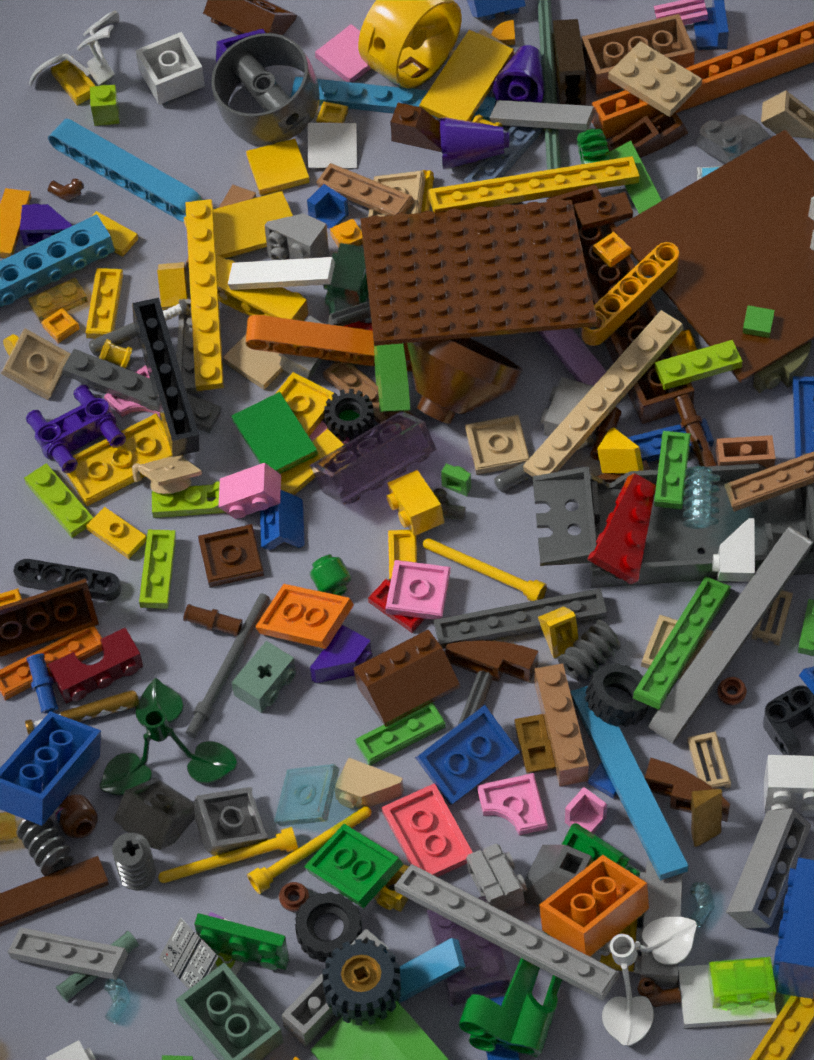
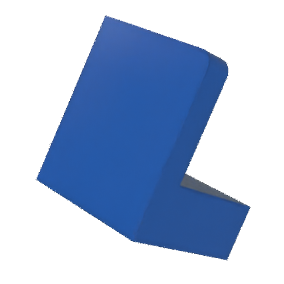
(328, 206)

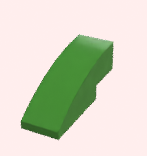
(392, 378)

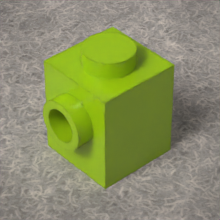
(104, 105)

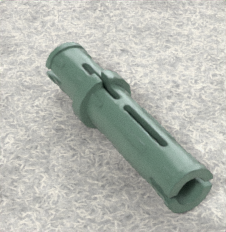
(78, 981)

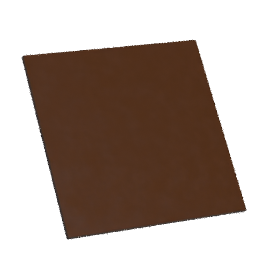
(740, 245)
(476, 272)

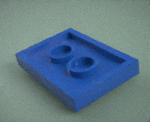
(467, 755)

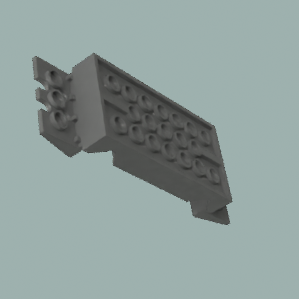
(669, 547)

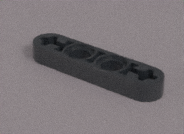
(68, 576)

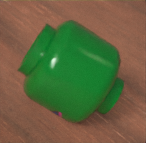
(330, 575)

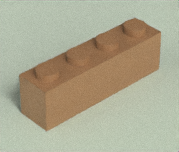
(561, 724)

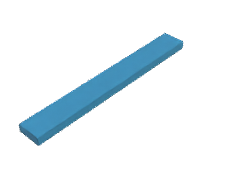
(632, 791)

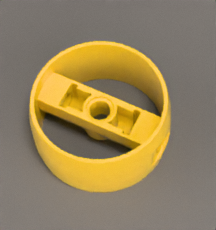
(407, 29)

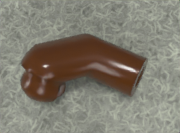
(68, 191)
(656, 995)

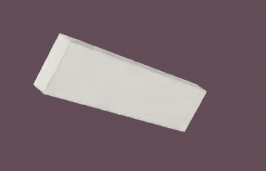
(281, 273)

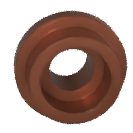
(735, 684)
(290, 889)

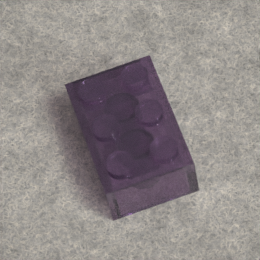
(484, 961)

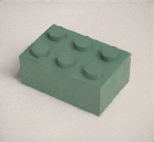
(229, 1017)

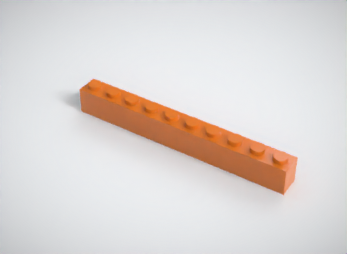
(719, 77)

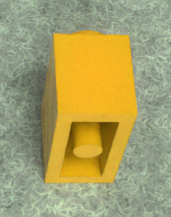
(415, 503)

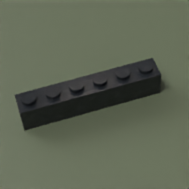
(165, 377)

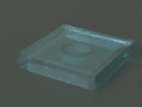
(307, 795)

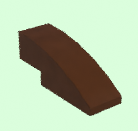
(650, 134)
(494, 658)
(678, 784)

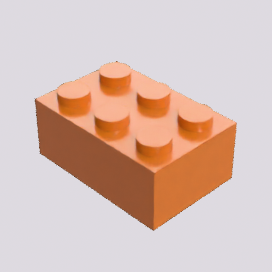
(594, 906)

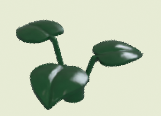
(155, 711)

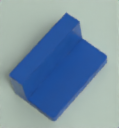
(713, 32)
(283, 522)

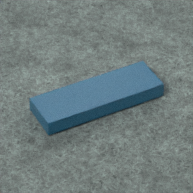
(430, 968)

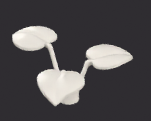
(98, 65)
(670, 944)

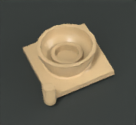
(167, 474)

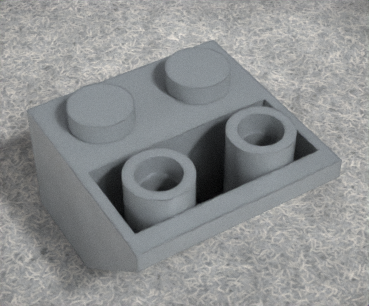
(296, 238)

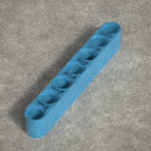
(123, 168)

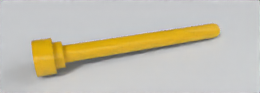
(532, 590)
(283, 841)
(262, 878)

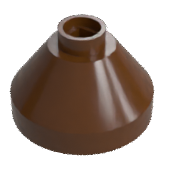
(459, 376)

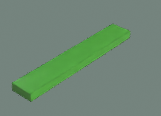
(681, 643)

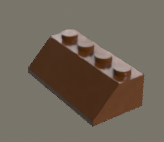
(46, 617)

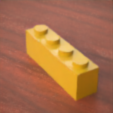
(260, 301)

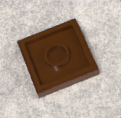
(230, 555)

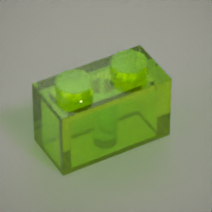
(741, 983)

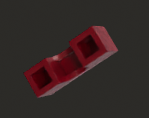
(78, 679)

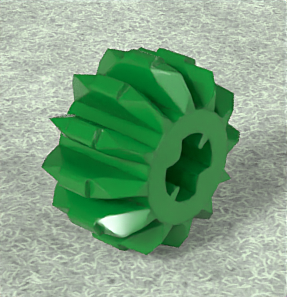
(592, 146)

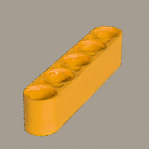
(635, 283)

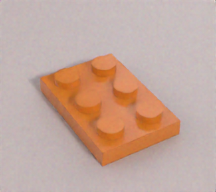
(304, 616)

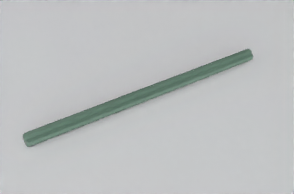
(548, 65)

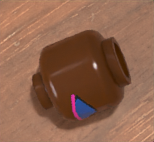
(76, 816)

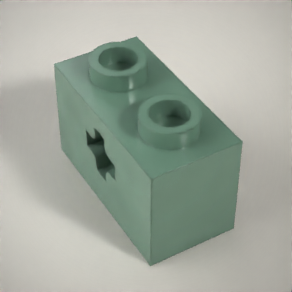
(264, 677)

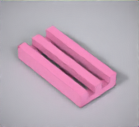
(683, 7)

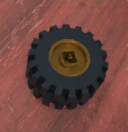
(361, 982)

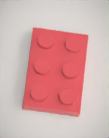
(427, 831)

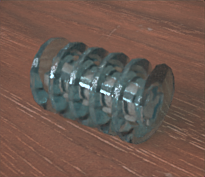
(700, 497)

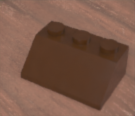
(249, 15)
(406, 678)

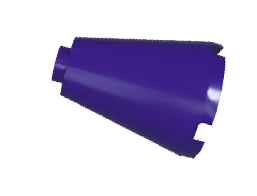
(521, 77)
(470, 142)

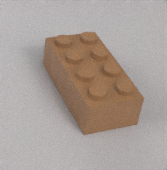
(607, 48)

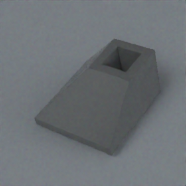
(552, 870)

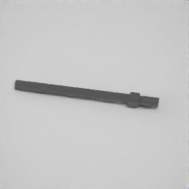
(204, 709)

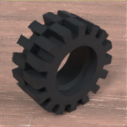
(349, 402)

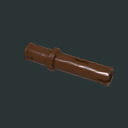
(692, 424)

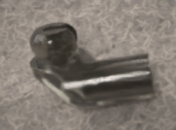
(449, 510)

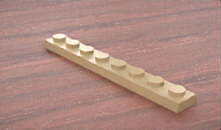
(604, 395)

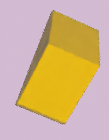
(172, 284)
(619, 454)
(559, 630)

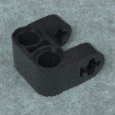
(793, 715)

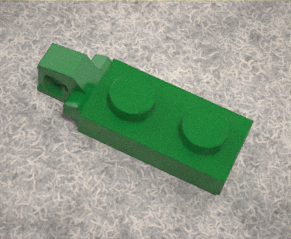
(588, 843)

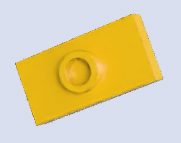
(116, 533)

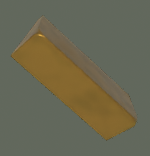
(706, 815)

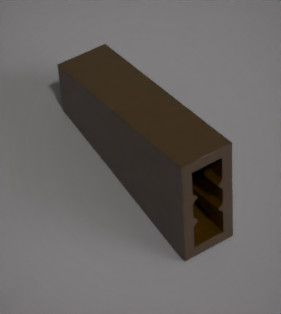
(569, 62)

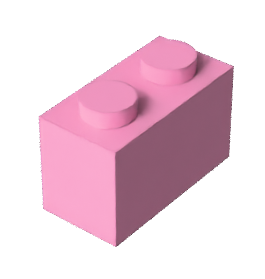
(249, 491)

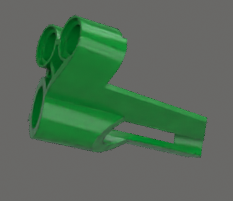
(519, 1022)

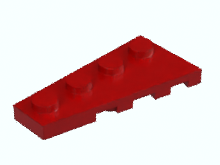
(624, 537)

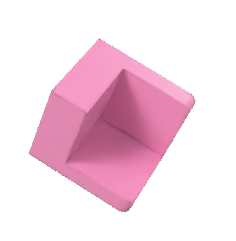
(586, 811)

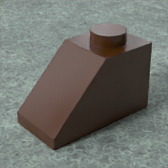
(415, 127)

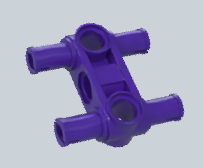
(75, 428)

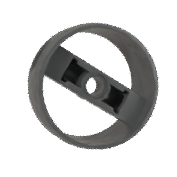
(245, 65)

